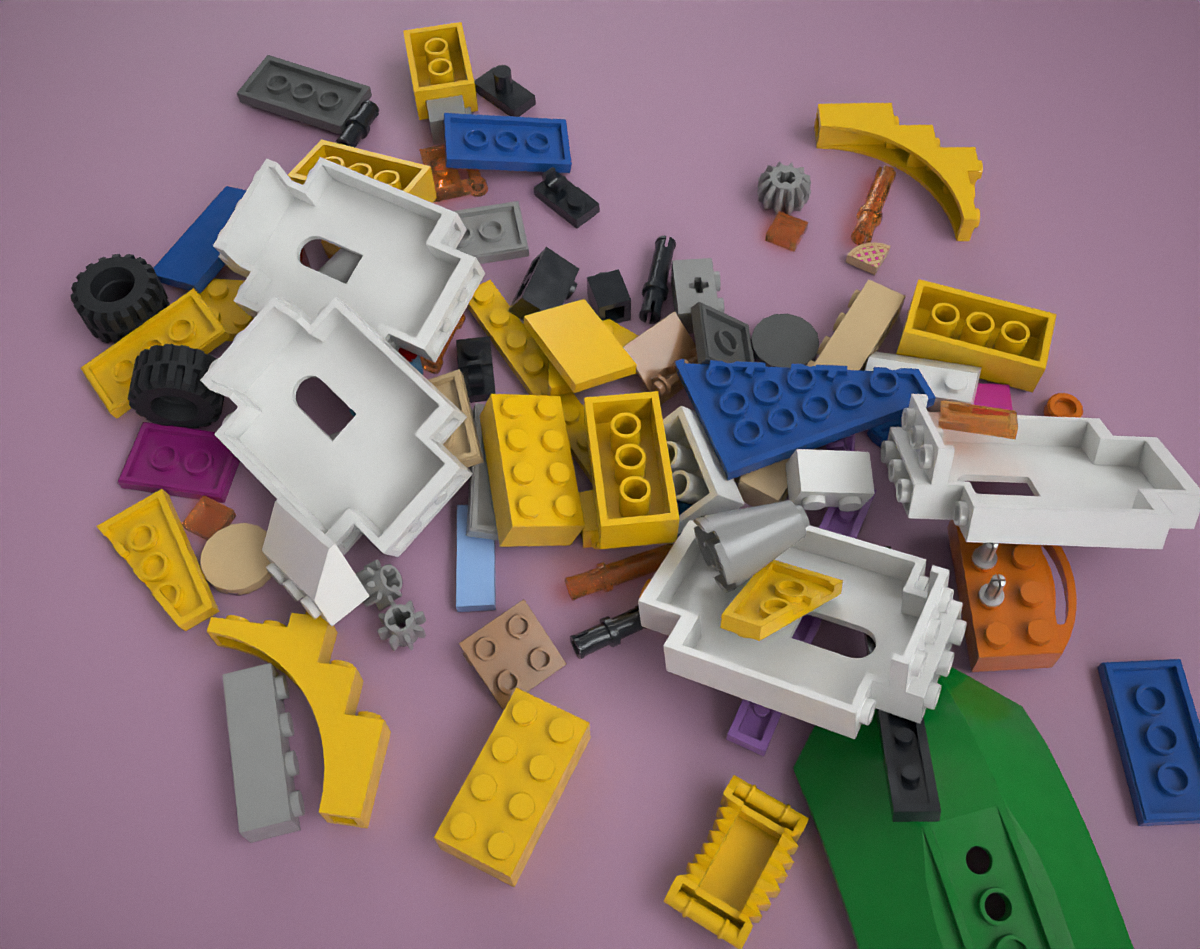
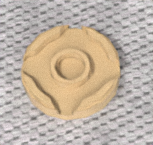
(235, 559)

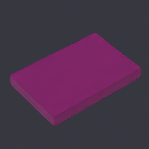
(179, 462)

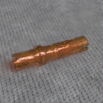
(871, 214)
(617, 572)

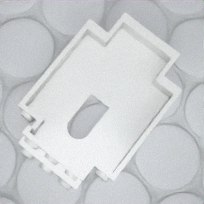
(409, 275)
(383, 469)
(1083, 482)
(880, 595)

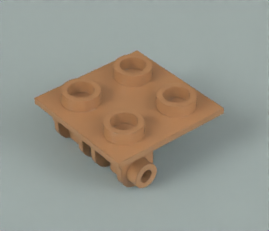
(657, 352)
(512, 653)

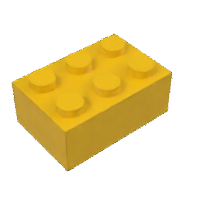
(439, 65)

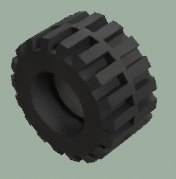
(117, 296)
(169, 387)

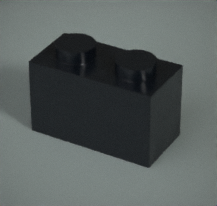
(545, 284)

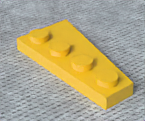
(162, 558)

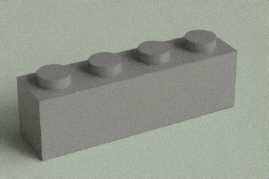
(262, 753)

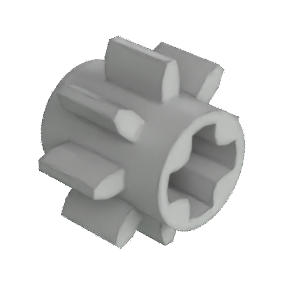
(380, 583)
(401, 614)

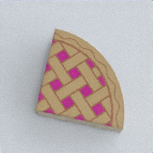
(868, 256)

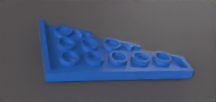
(767, 413)

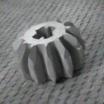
(784, 188)

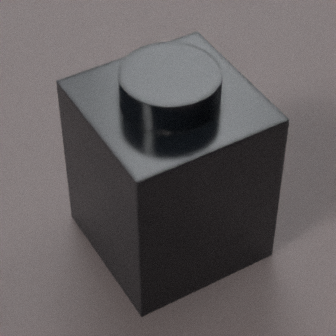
(609, 296)

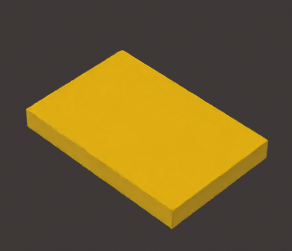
(579, 345)

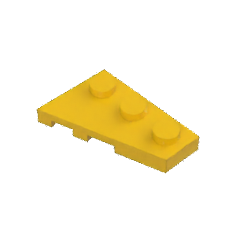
(777, 598)

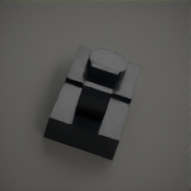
(566, 198)
(476, 365)

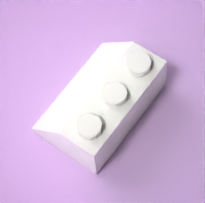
(946, 379)
(696, 469)
(310, 565)

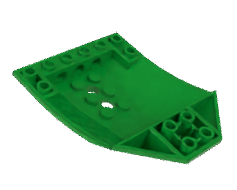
(995, 792)

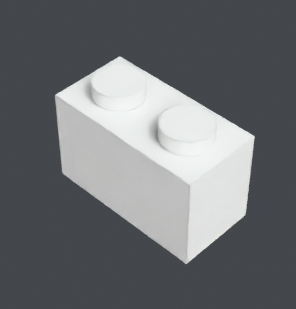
(829, 479)

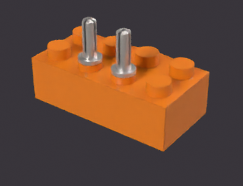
(1011, 603)

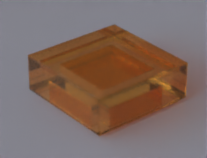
(786, 231)
(208, 518)

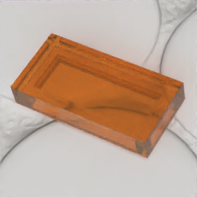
(978, 419)

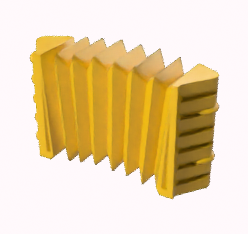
(739, 864)

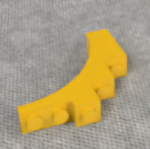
(876, 132)
(351, 743)

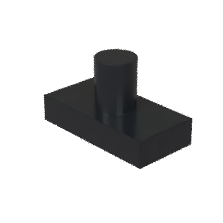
(504, 92)

